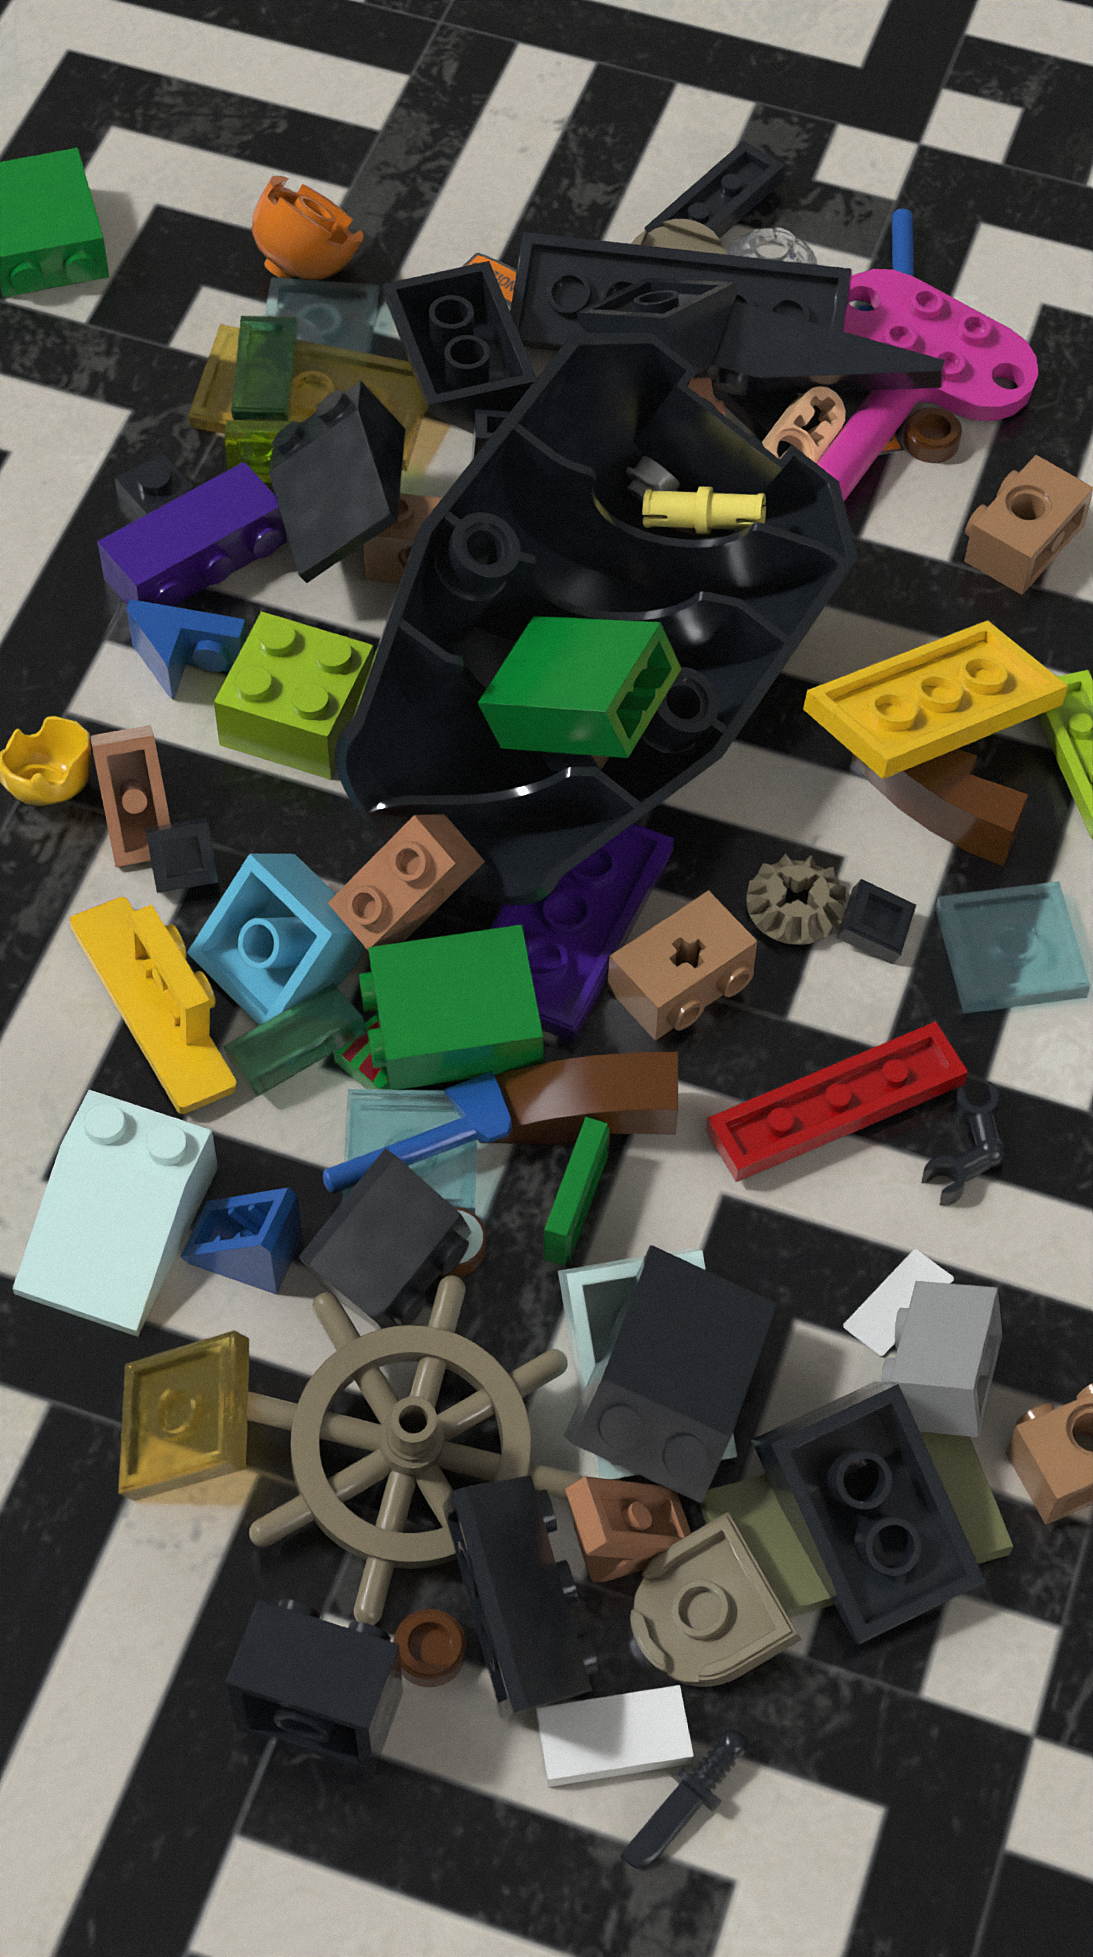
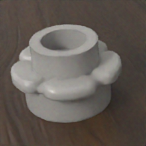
(650, 475)

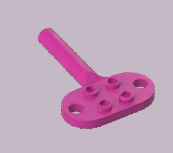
(936, 325)

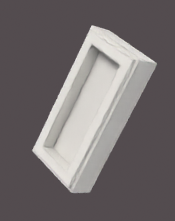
(614, 1736)

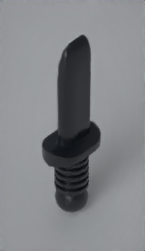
(685, 1800)

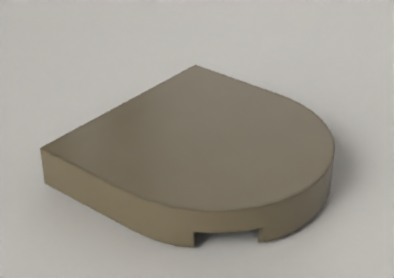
(709, 1609)

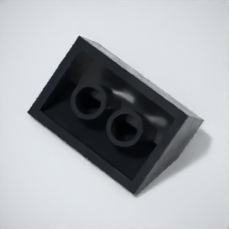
(460, 342)
(519, 1594)

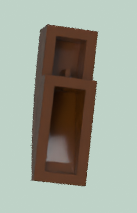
(955, 803)
(622, 1089)

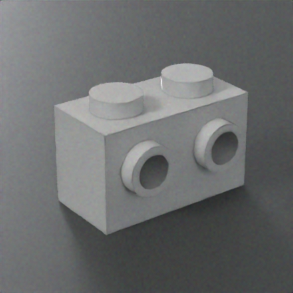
(946, 1355)

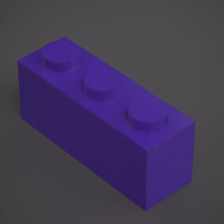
(194, 540)

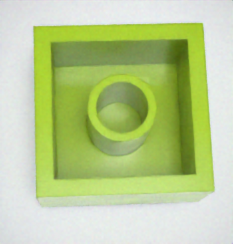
(292, 694)

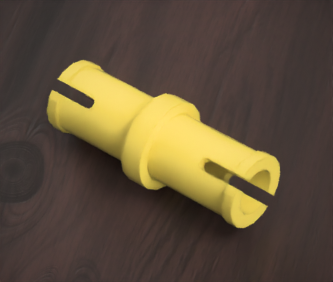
(702, 510)

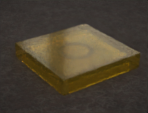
(184, 1416)

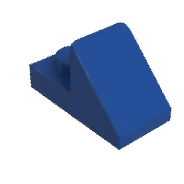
(179, 637)

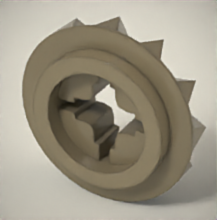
(796, 921)

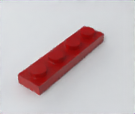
(836, 1101)

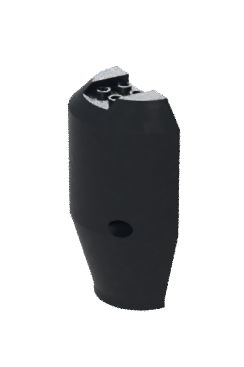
(555, 533)

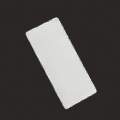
(876, 1318)

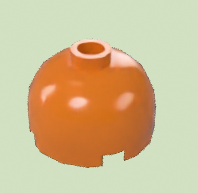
(302, 232)

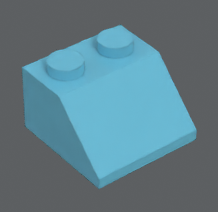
(275, 937)

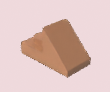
(623, 1524)

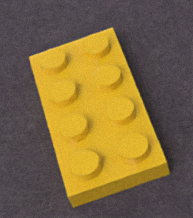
(934, 698)

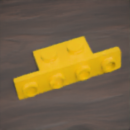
(157, 998)

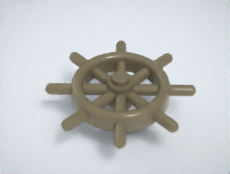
(409, 1441)

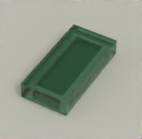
(264, 368)
(295, 1039)

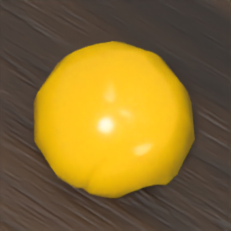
(47, 764)

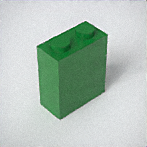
(48, 224)
(580, 686)
(452, 1007)

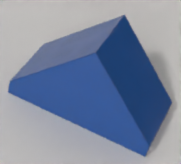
(248, 1238)

